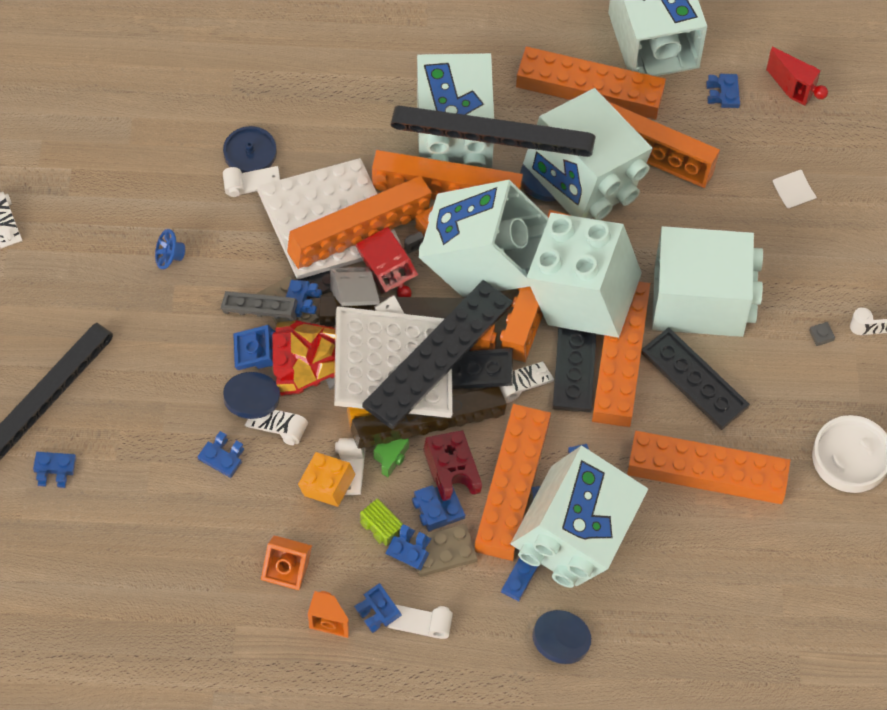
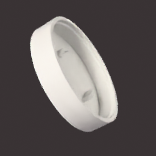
(851, 454)

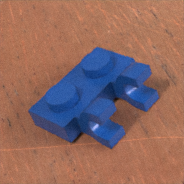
(728, 88)
(300, 290)
(219, 459)
(54, 463)
(406, 552)
(383, 606)

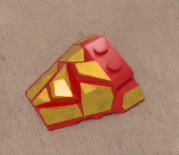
(302, 355)

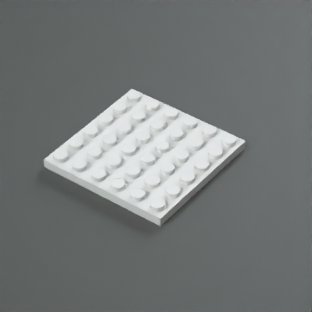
(312, 196)
(372, 347)

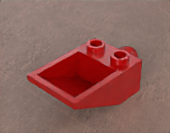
(795, 77)
(384, 259)

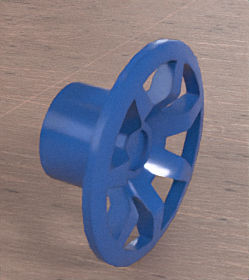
(171, 249)

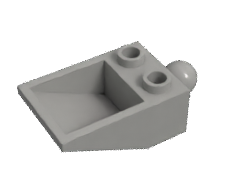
(353, 286)

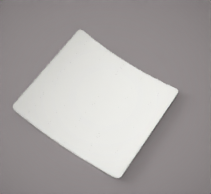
(794, 189)

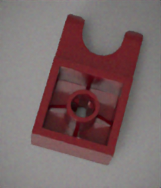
(451, 463)

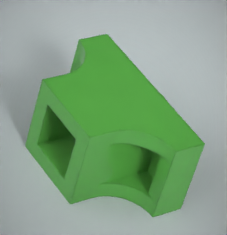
(391, 455)

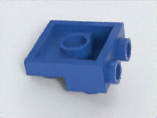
(253, 348)
(435, 511)

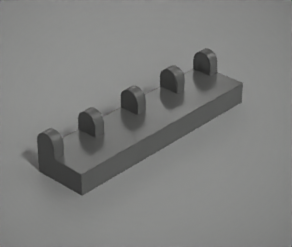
(259, 305)

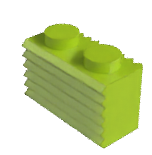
(380, 522)

